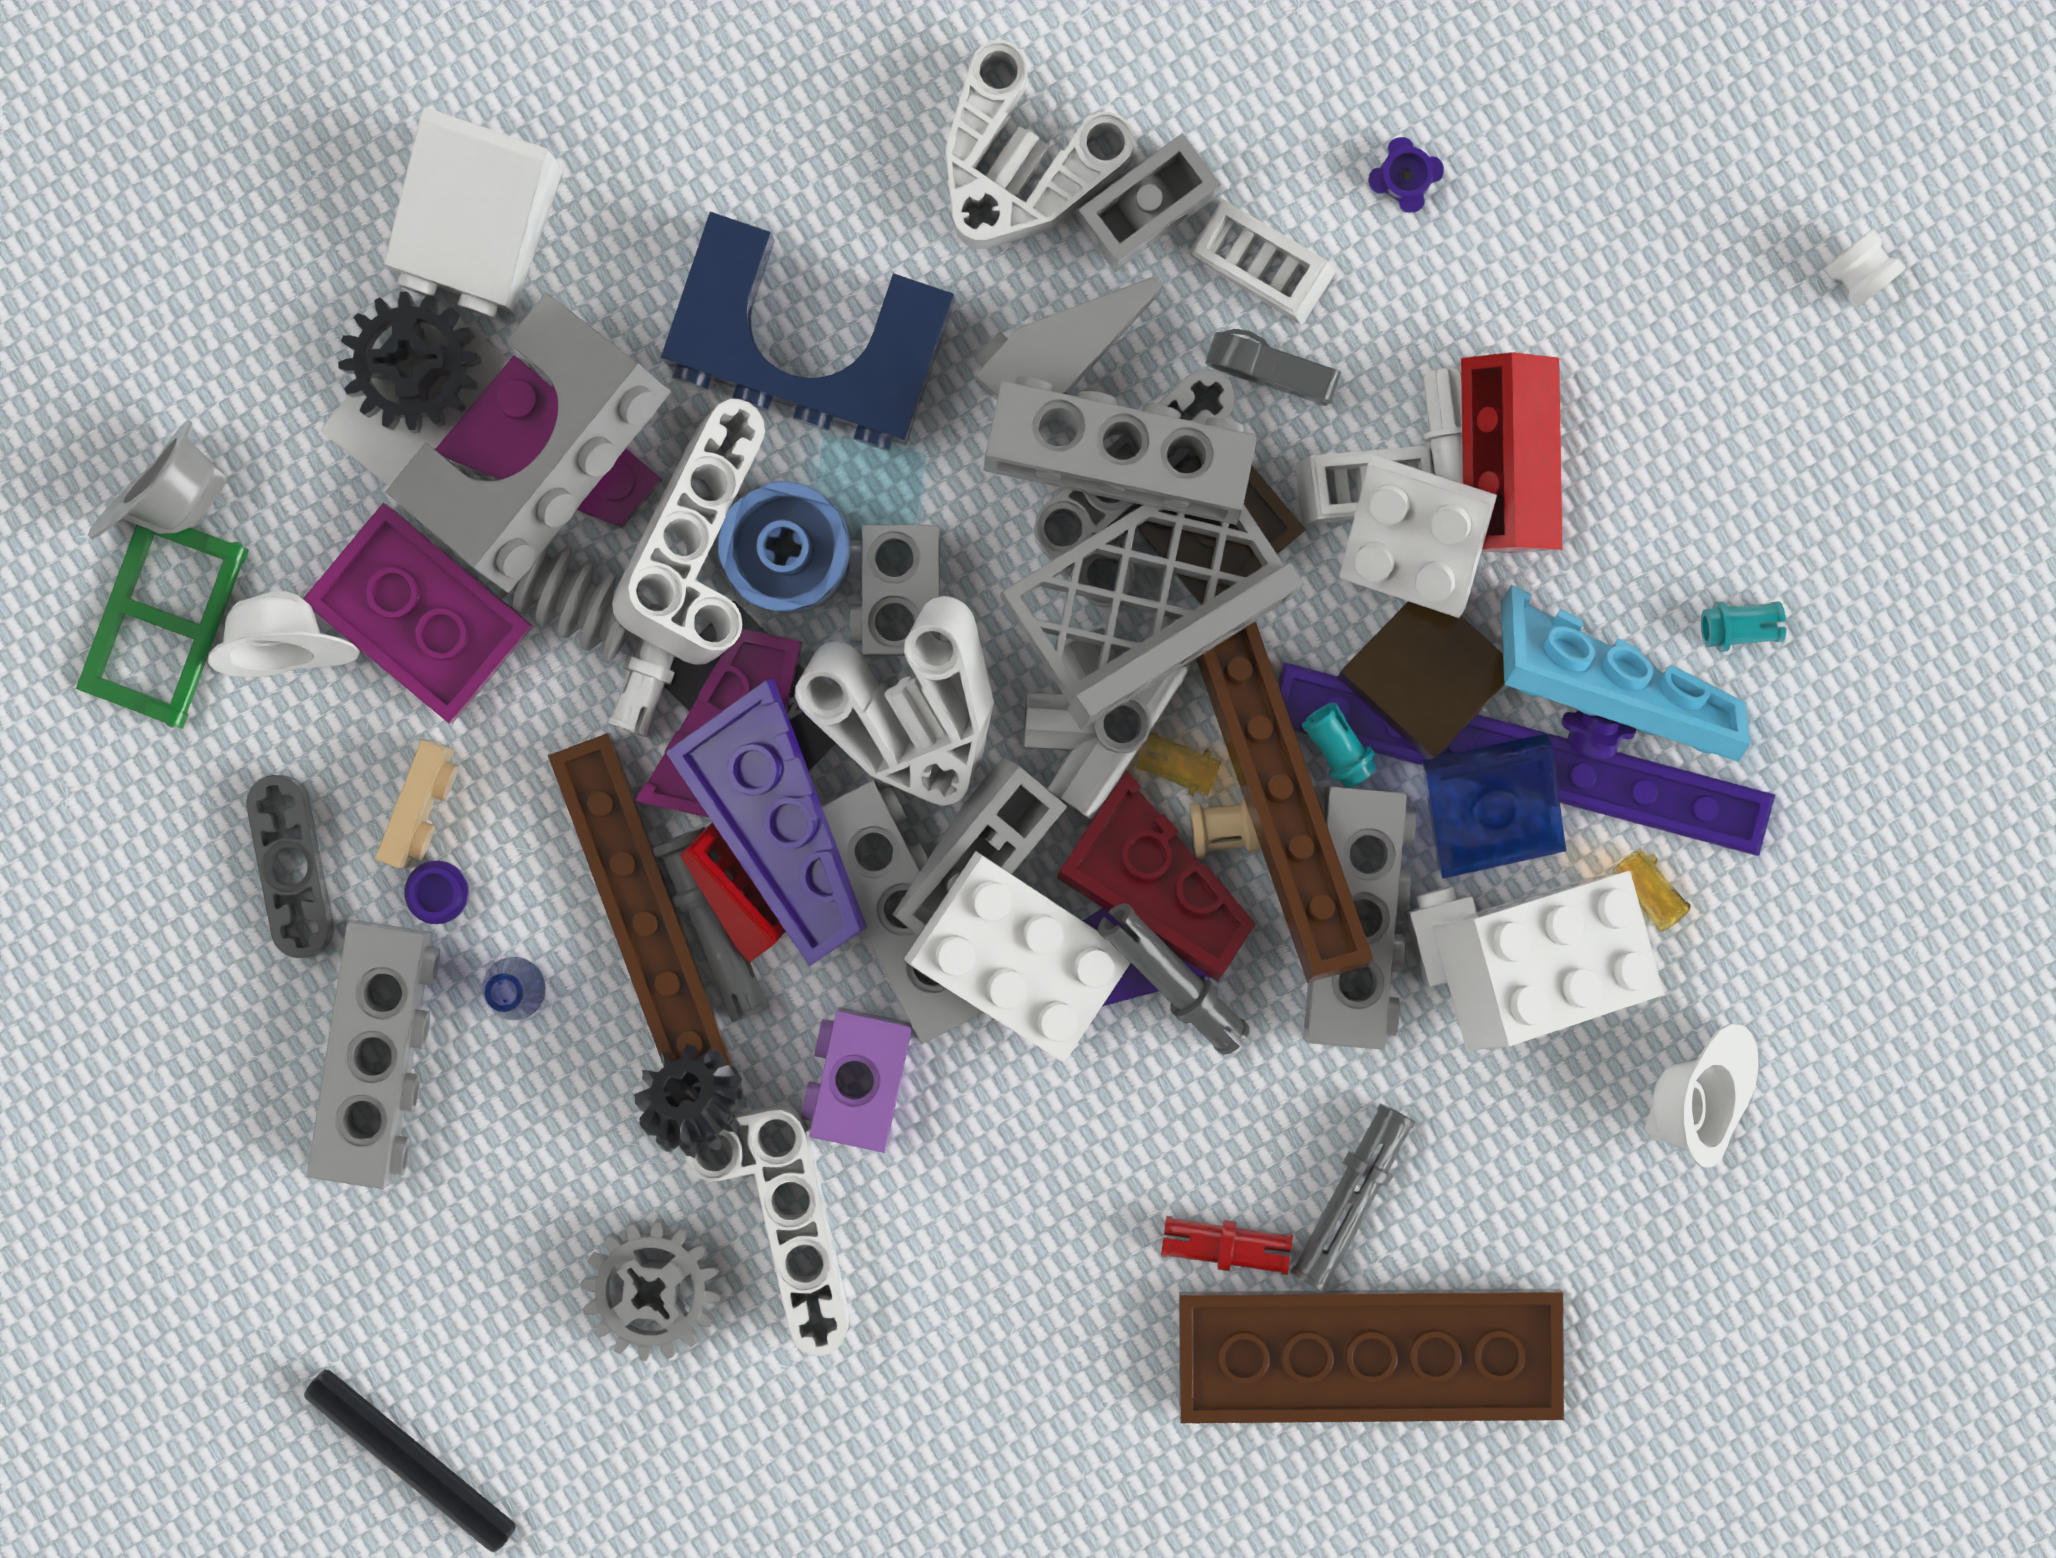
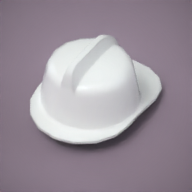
(276, 636)
(1705, 1098)

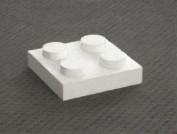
(1417, 536)

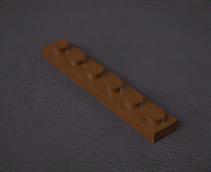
(1284, 807)
(637, 898)

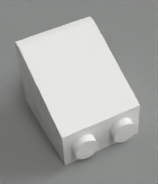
(471, 213)

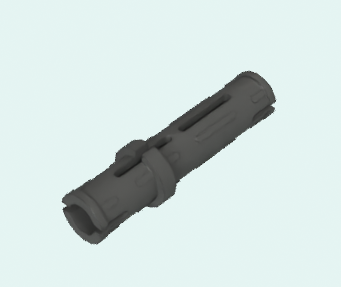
(1191, 996)
(1387, 1128)

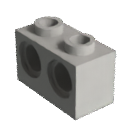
(881, 591)

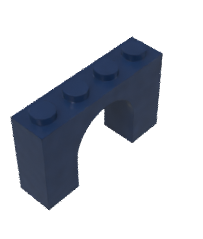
(716, 342)

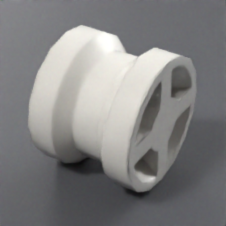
(1864, 268)

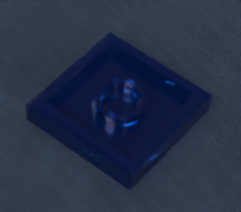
(1494, 805)

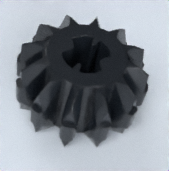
(695, 1078)

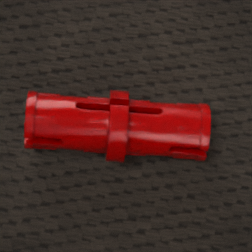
(1227, 1245)

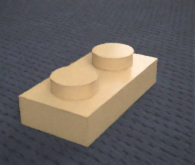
(408, 829)

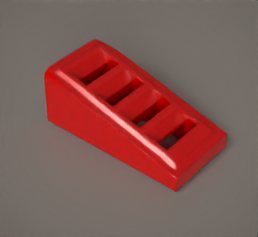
(744, 917)

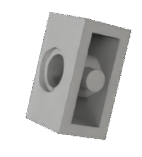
(1148, 202)

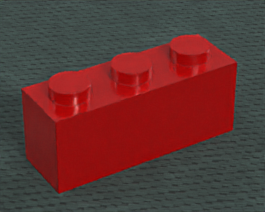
(1514, 447)

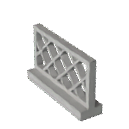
(1167, 648)

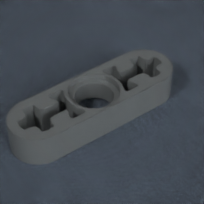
(265, 854)

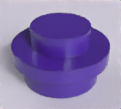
(436, 892)

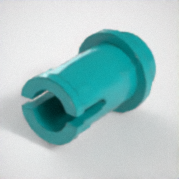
(1742, 624)
(1340, 746)

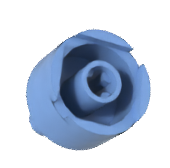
(769, 515)

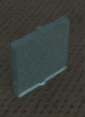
(872, 487)

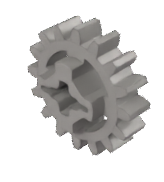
(669, 1313)

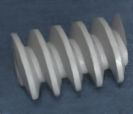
(574, 598)

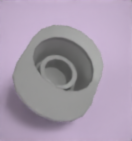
(169, 492)

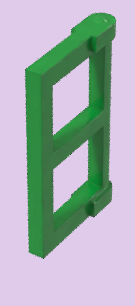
(120, 603)

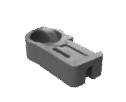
(1271, 367)

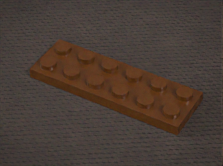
(1371, 1356)

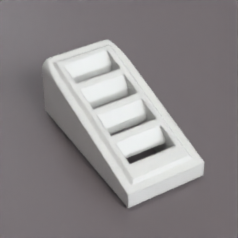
(1307, 292)
(1313, 481)

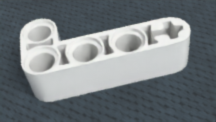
(698, 524)
(788, 1230)

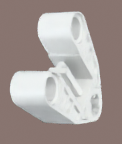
(1064, 187)
(924, 730)

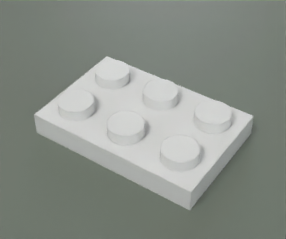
(1018, 957)

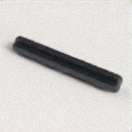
(409, 1460)

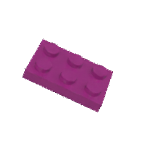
(417, 613)

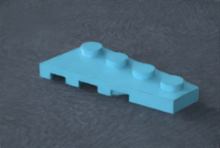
(1617, 682)

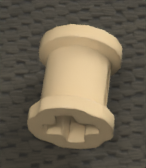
(1222, 829)

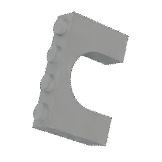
(511, 520)

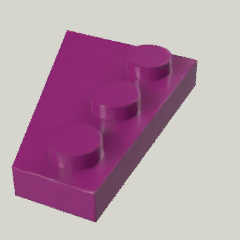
(512, 427)
(739, 670)

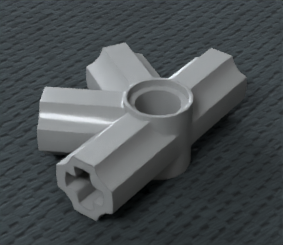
(1094, 758)

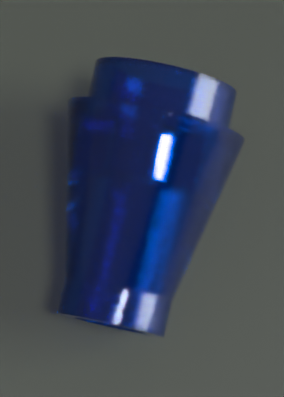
(529, 987)

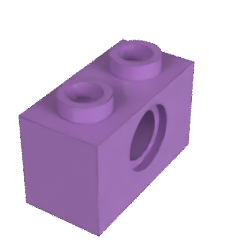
(864, 1118)

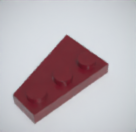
(1139, 860)

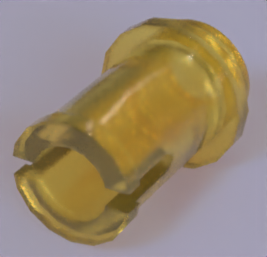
(1183, 767)
(1653, 890)

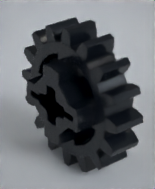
(408, 334)

